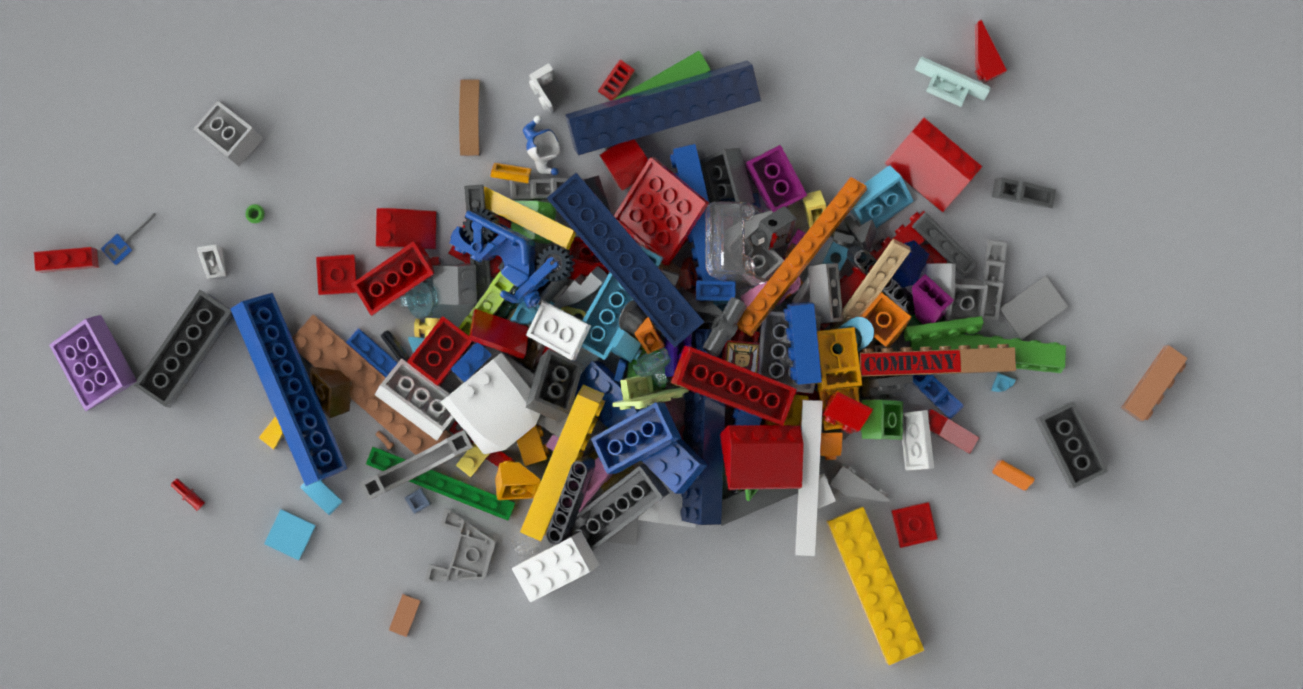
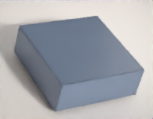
(417, 500)

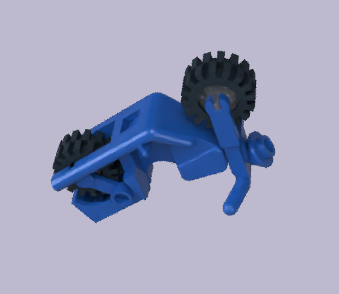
(516, 252)

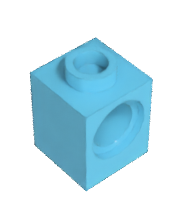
(836, 249)

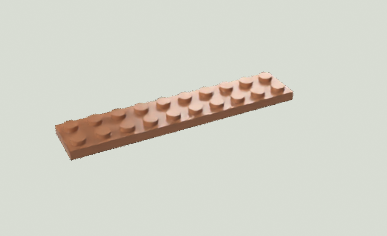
(327, 350)

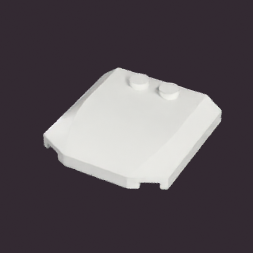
(493, 406)

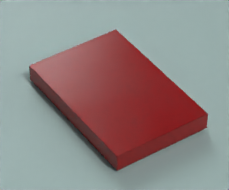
(499, 333)

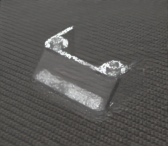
(726, 243)

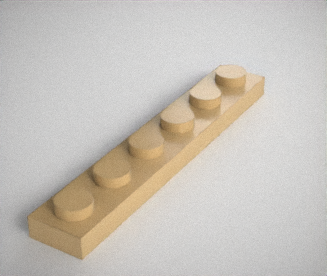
(874, 281)

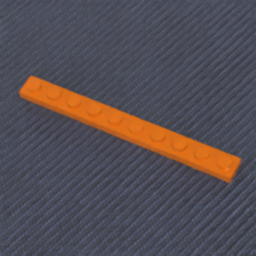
(801, 256)

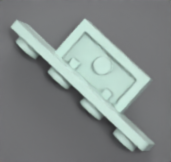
(950, 84)

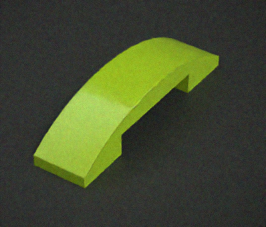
(490, 300)

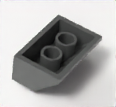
(726, 176)

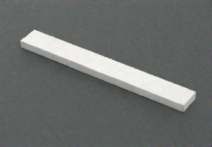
(808, 494)

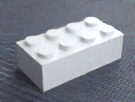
(416, 399)
(555, 566)

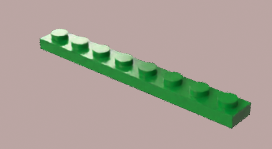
(446, 486)

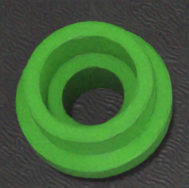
(251, 209)

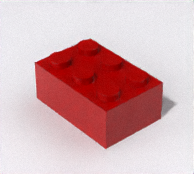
(440, 351)

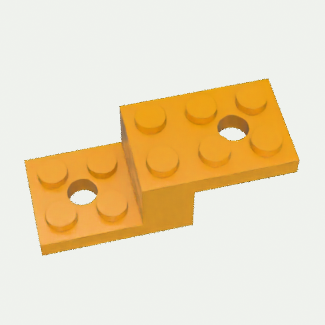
(838, 371)

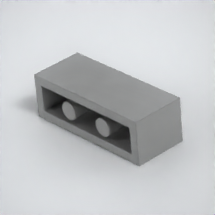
(826, 292)

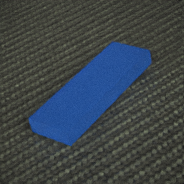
(372, 352)

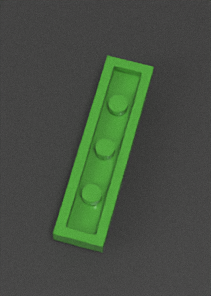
(936, 330)

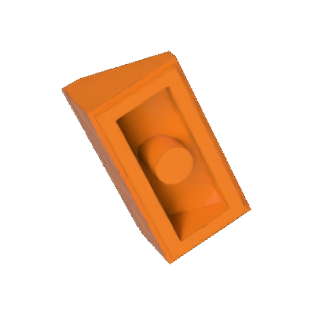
(649, 336)
(1012, 475)

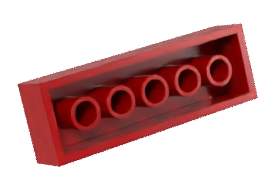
(733, 385)

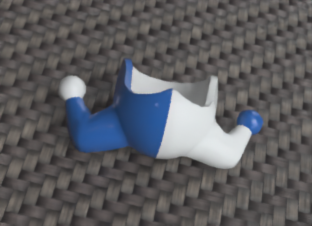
(541, 146)

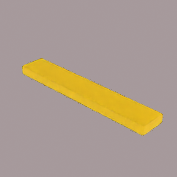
(528, 218)

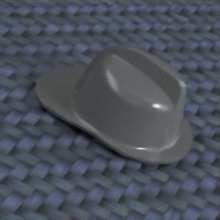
(631, 318)

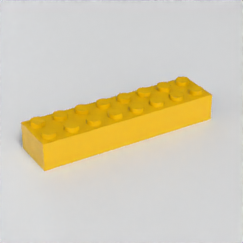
(567, 451)
(875, 585)

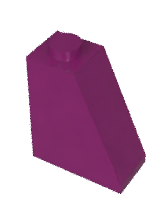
(929, 301)

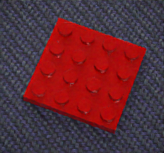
(660, 210)

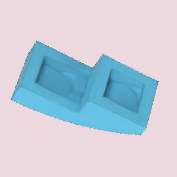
(322, 496)

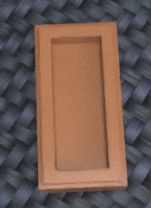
(404, 615)

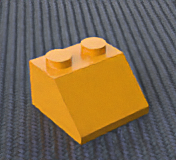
(515, 482)

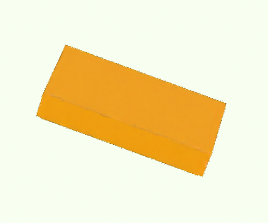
(511, 172)

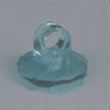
(421, 300)
(653, 365)

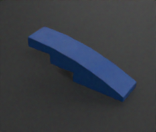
(937, 394)

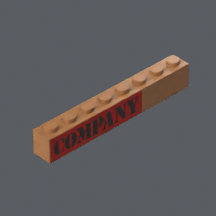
(937, 361)

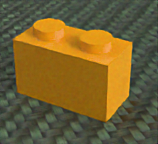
(532, 447)

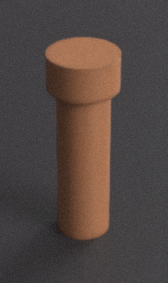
(387, 443)

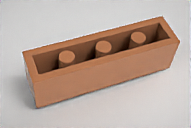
(1154, 383)

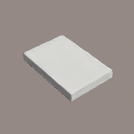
(558, 330)
(917, 441)

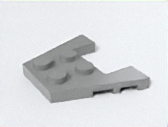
(471, 552)

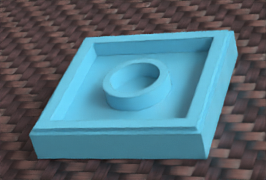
(290, 534)

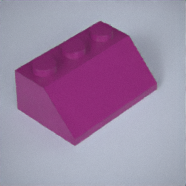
(775, 179)

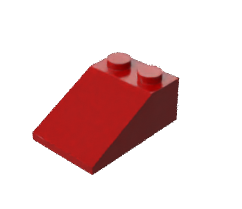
(401, 227)

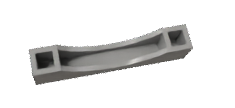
(416, 465)

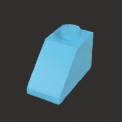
(626, 347)

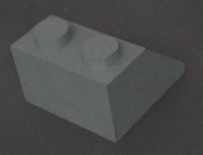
(455, 283)

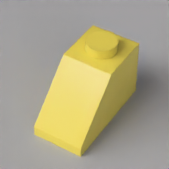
(813, 206)

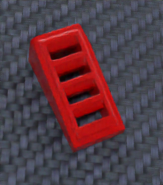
(615, 70)

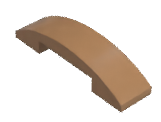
(469, 117)

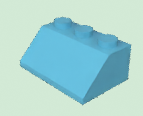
(883, 198)

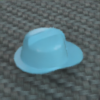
(863, 330)

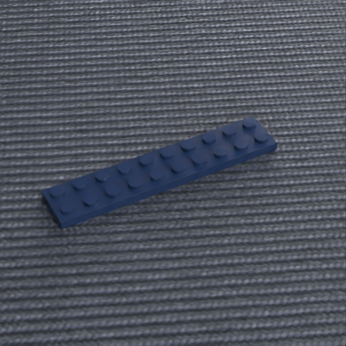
(625, 259)

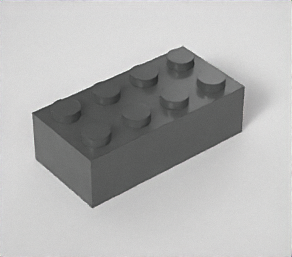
(1071, 445)

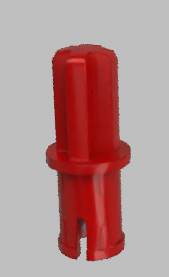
(187, 494)

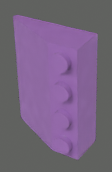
(92, 362)

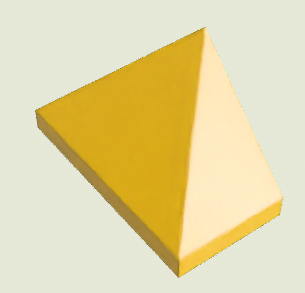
(272, 434)

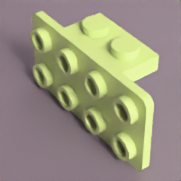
(639, 393)

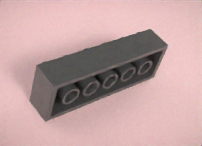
(184, 349)
(619, 506)

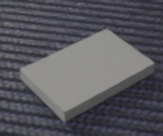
(1033, 307)

